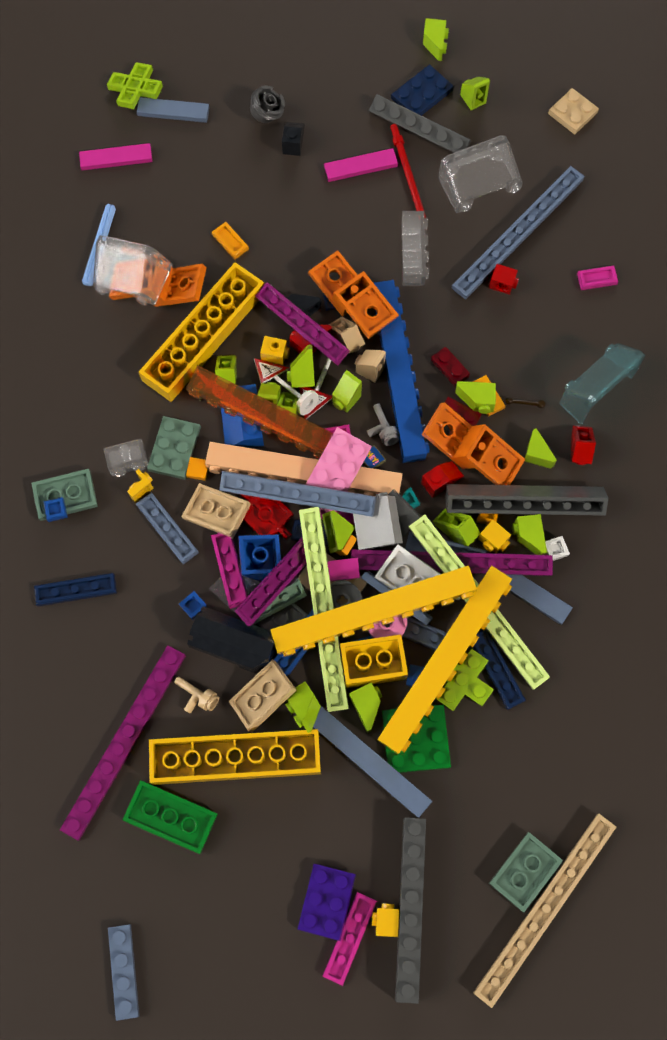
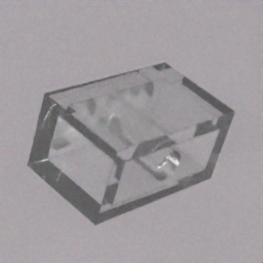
(126, 457)

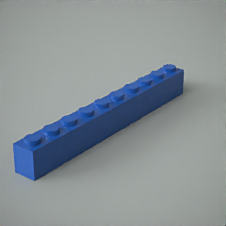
(401, 380)

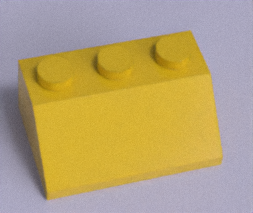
(373, 661)

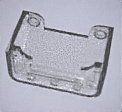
(479, 172)
(129, 269)

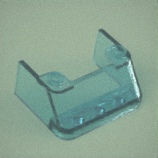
(600, 379)

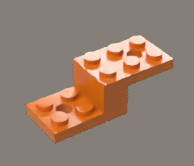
(173, 289)
(353, 294)
(473, 446)

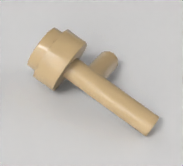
(207, 699)

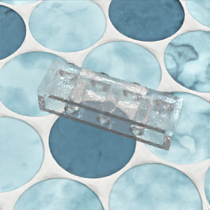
(413, 248)

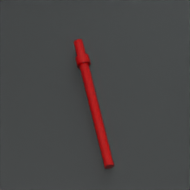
(398, 142)

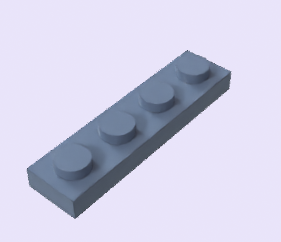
(123, 972)

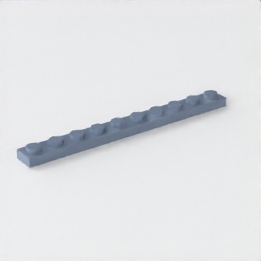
(517, 232)

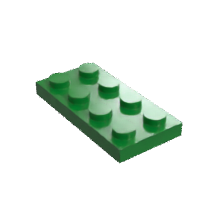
(170, 817)

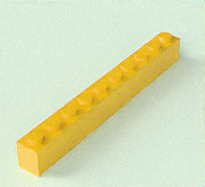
(373, 610)
(444, 660)

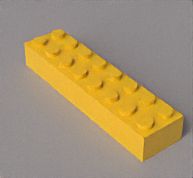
(201, 332)
(234, 757)

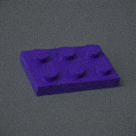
(327, 902)

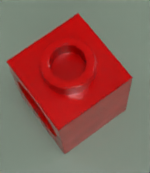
(504, 279)

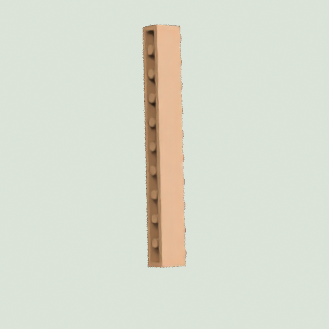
(291, 468)

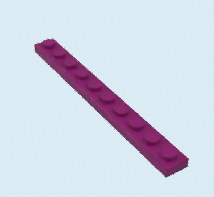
(478, 562)
(122, 743)

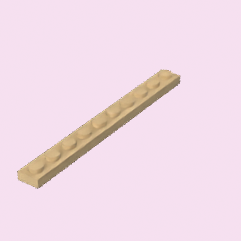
(544, 910)

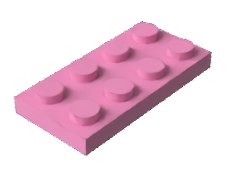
(339, 462)

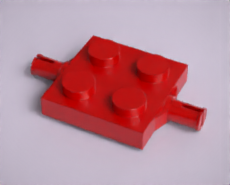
(267, 516)

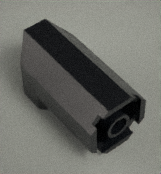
(231, 640)

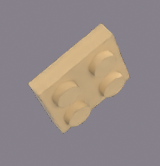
(573, 111)

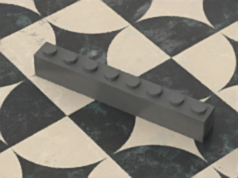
(526, 499)
(410, 911)

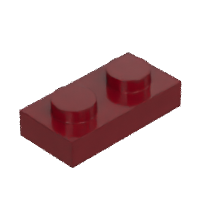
(450, 366)
(464, 411)

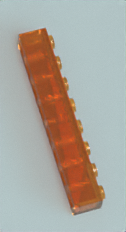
(258, 411)

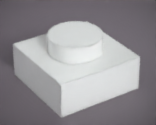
(557, 548)

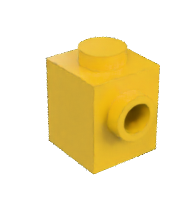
(274, 350)
(494, 537)
(386, 920)

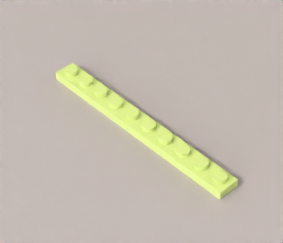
(323, 601)
(498, 625)

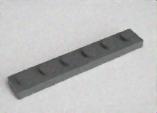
(418, 124)

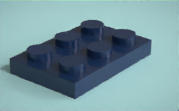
(422, 91)

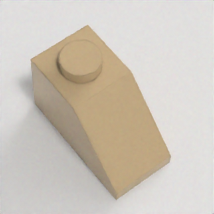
(347, 334)
(371, 364)

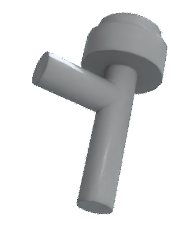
(388, 434)

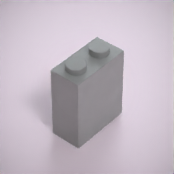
(382, 528)

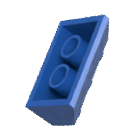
(238, 432)

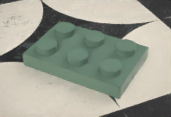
(173, 447)
(74, 487)
(525, 872)

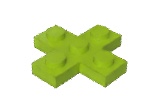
(134, 85)
(466, 683)

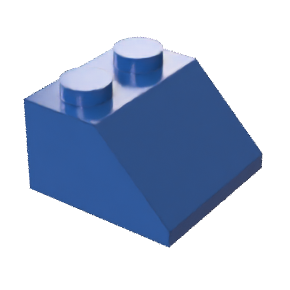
(258, 555)

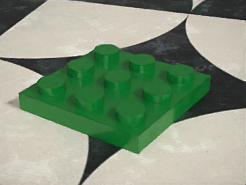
(428, 747)

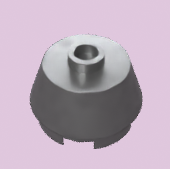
(266, 104)

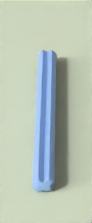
(103, 230)

